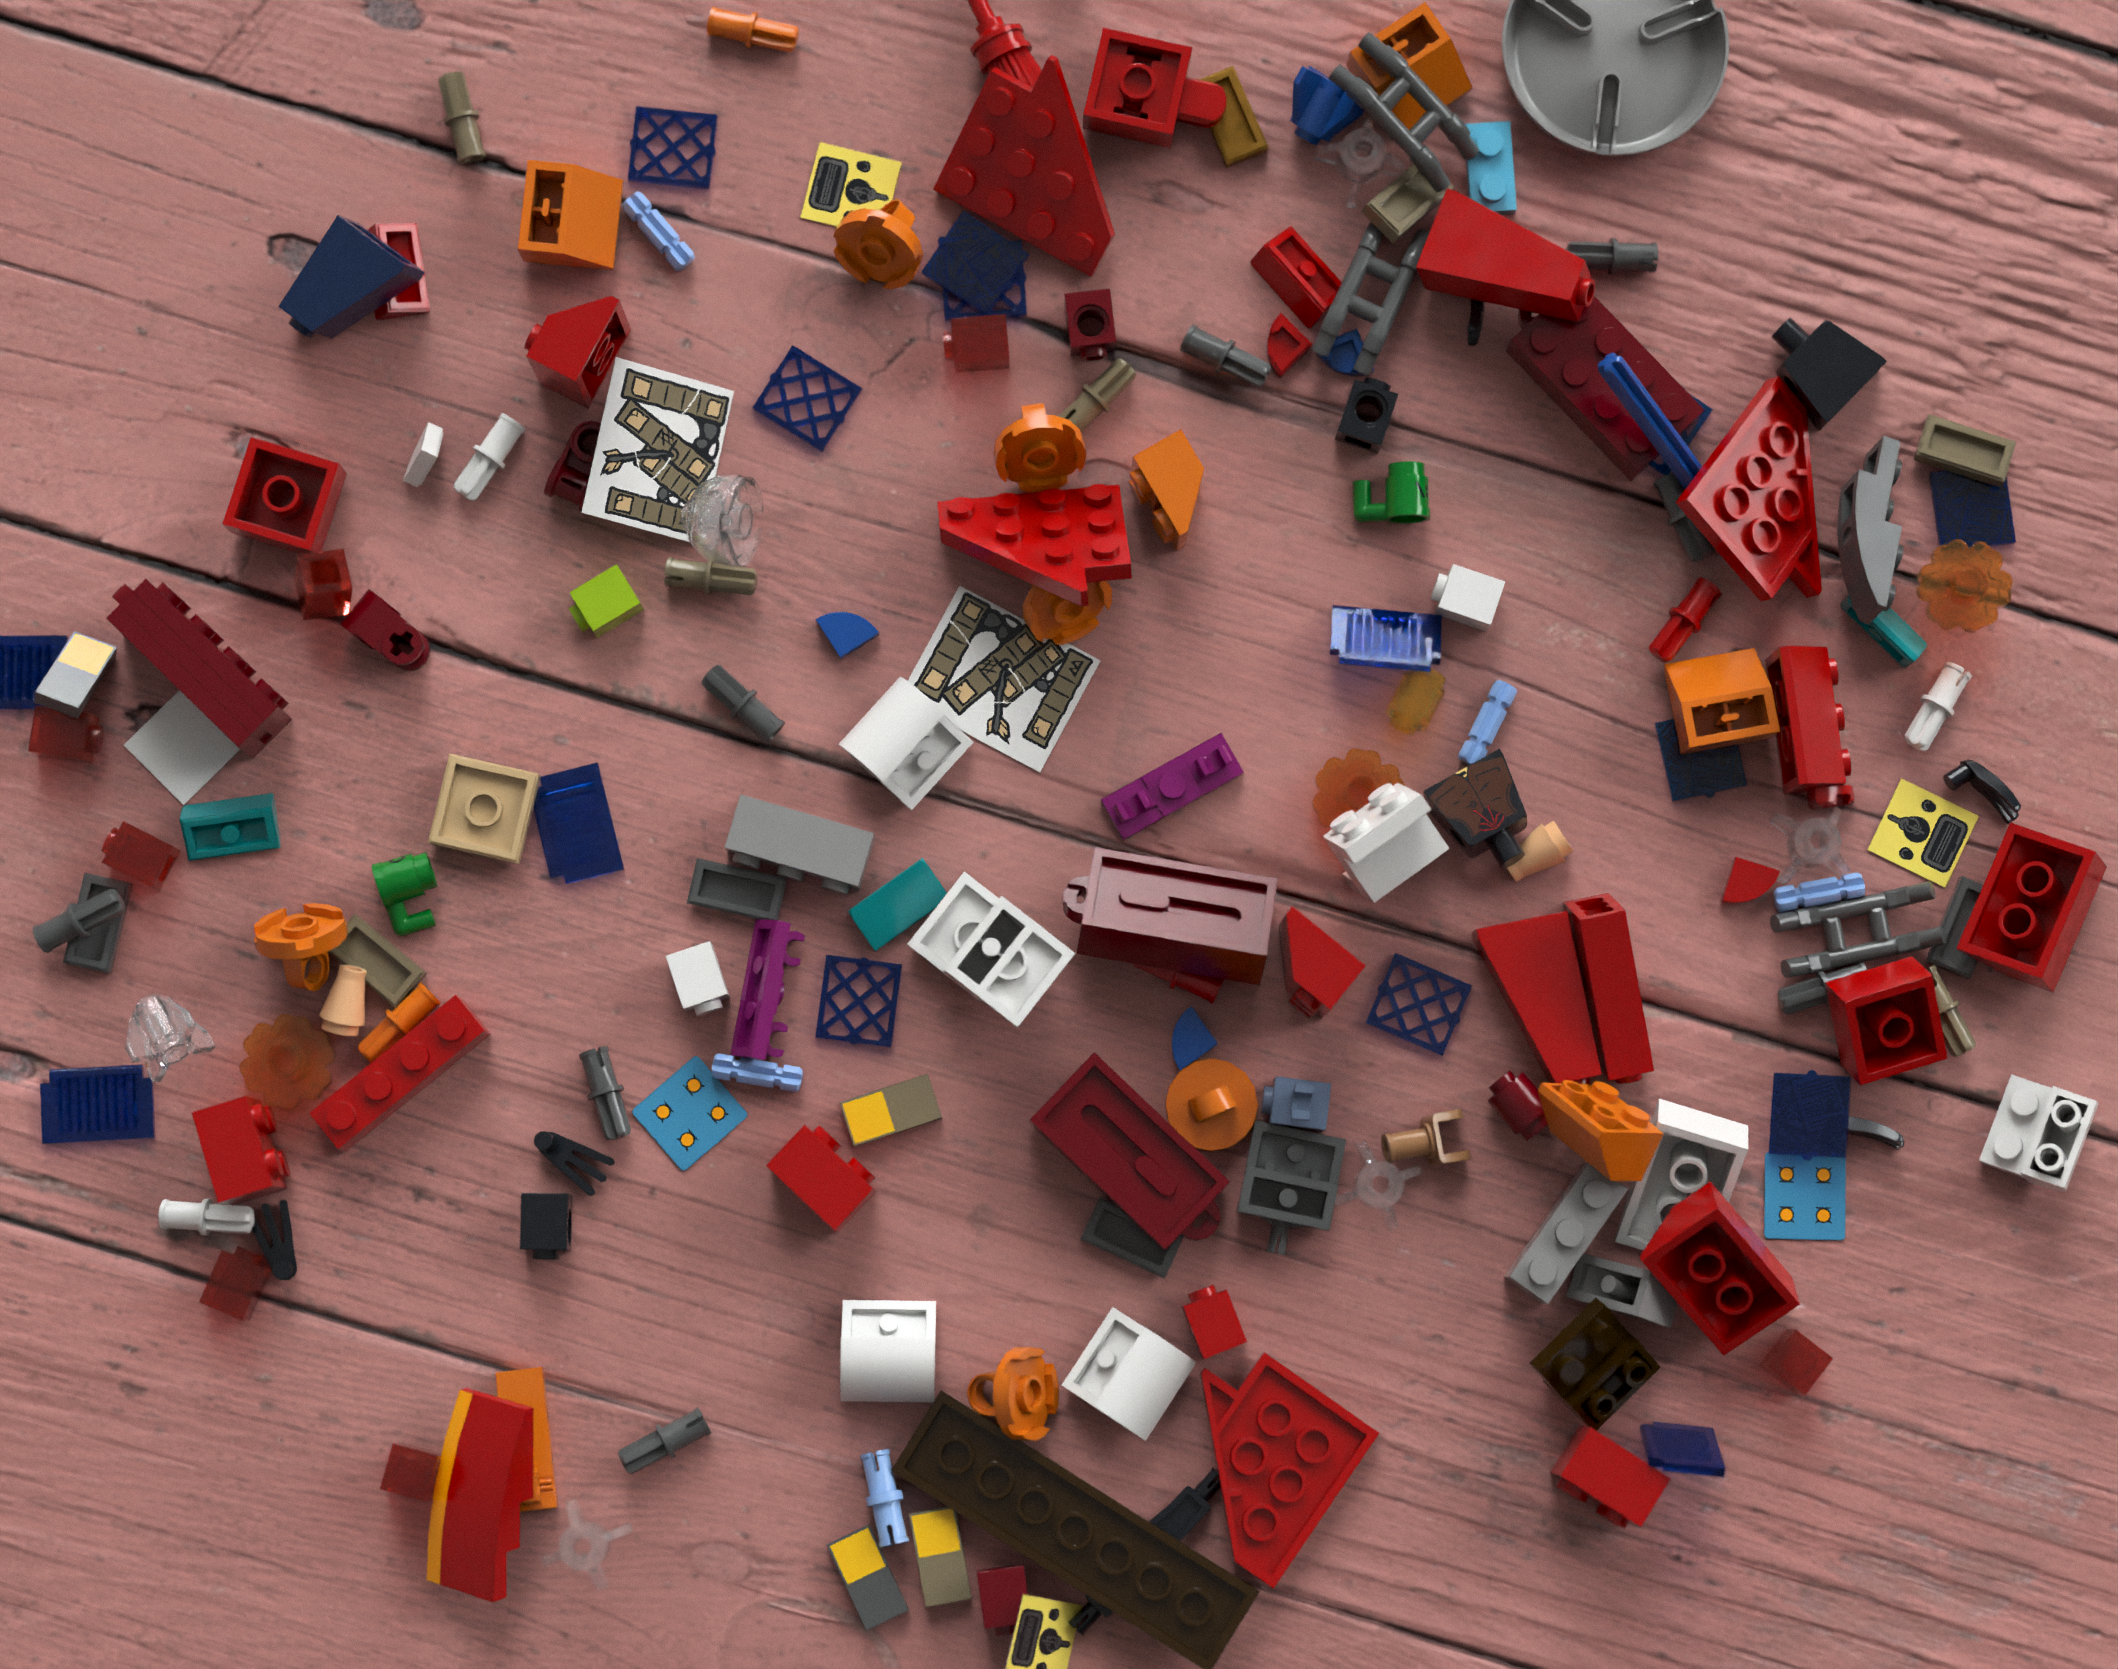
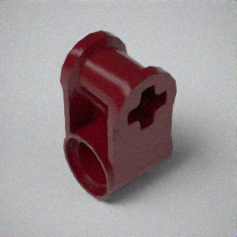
(573, 467)
(383, 629)

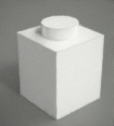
(1467, 596)
(698, 978)

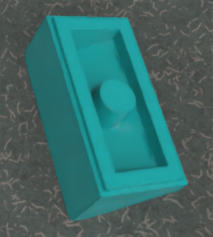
(1891, 634)
(230, 826)
(898, 904)

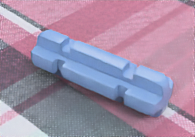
(658, 231)
(1487, 722)
(1818, 892)
(757, 1072)

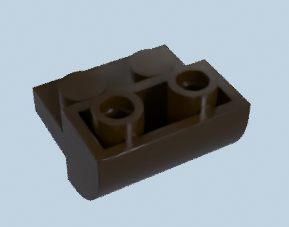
(1594, 1365)

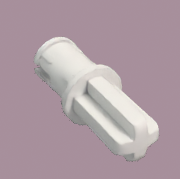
(488, 457)
(1937, 706)
(206, 1217)

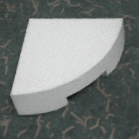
(424, 455)

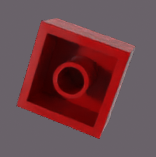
(284, 497)
(1886, 1020)
(241, 1150)
(821, 1177)
(1610, 1476)

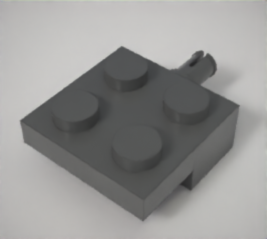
(1290, 1180)

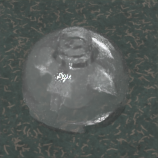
(722, 519)

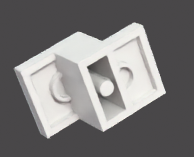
(1385, 840)
(991, 949)

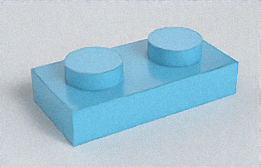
(1492, 169)

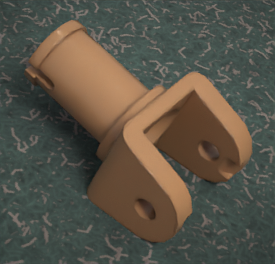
(1423, 1141)

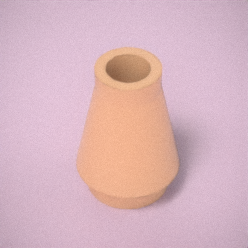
(1542, 850)
(345, 1003)

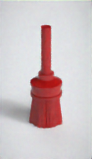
(1002, 46)

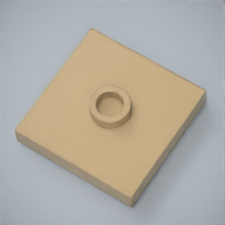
(484, 809)

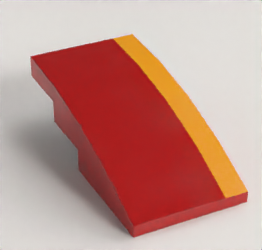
(479, 1494)

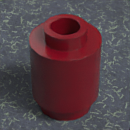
(1518, 1104)

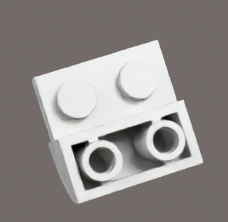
(906, 742)
(2039, 1133)
(888, 1351)
(1129, 1373)

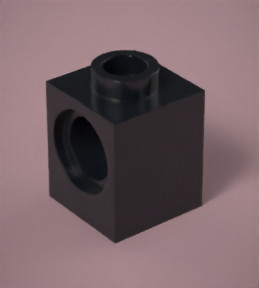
(1360, 433)
(546, 1224)

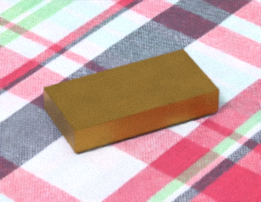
(1238, 133)

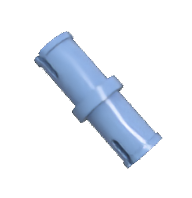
(884, 1498)

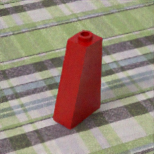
(1501, 263)
(1611, 986)
(1544, 990)

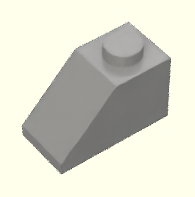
(1622, 1289)

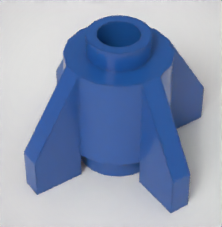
(1320, 107)

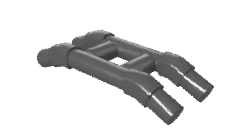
(1380, 110)
(1381, 317)
(1882, 944)

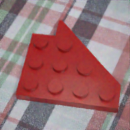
(1030, 168)
(1759, 496)
(1044, 536)
(1278, 1461)

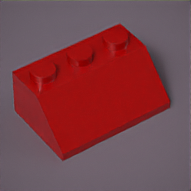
(578, 348)
(1807, 718)
(2032, 906)
(1314, 965)
(1719, 1269)

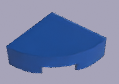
(1345, 353)
(846, 631)
(1190, 1039)

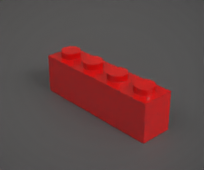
(400, 1073)

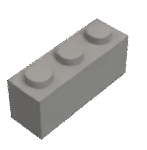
(799, 844)
(1565, 1233)

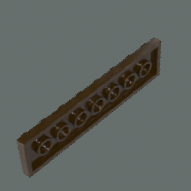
(1075, 1531)

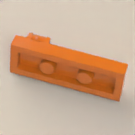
(529, 1389)

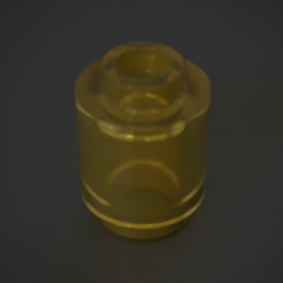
(1415, 701)

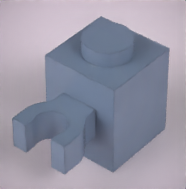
(1297, 1103)

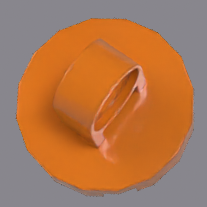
(879, 245)
(1039, 450)
(1060, 619)
(302, 938)
(1211, 1104)
(1022, 1393)

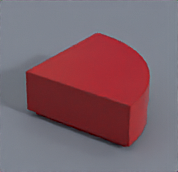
(1285, 345)
(1830, 796)
(1747, 881)

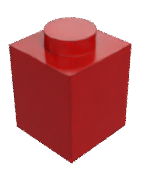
(1213, 1321)

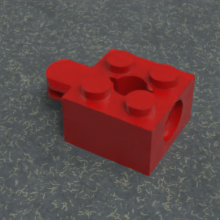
(1144, 90)

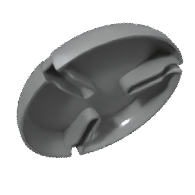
(1615, 71)

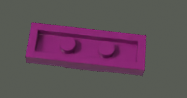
(1172, 786)
(763, 989)

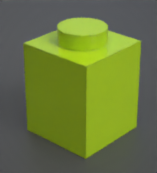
(604, 602)

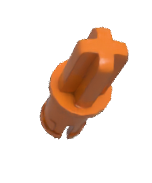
(752, 30)
(398, 1022)

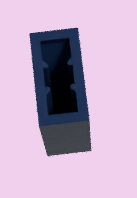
(346, 280)

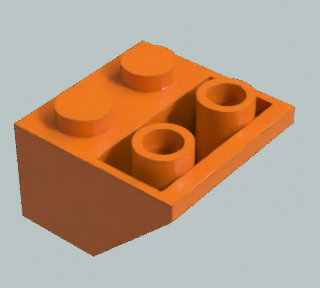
(1429, 54)
(569, 216)
(1170, 481)
(1721, 701)
(1601, 1127)

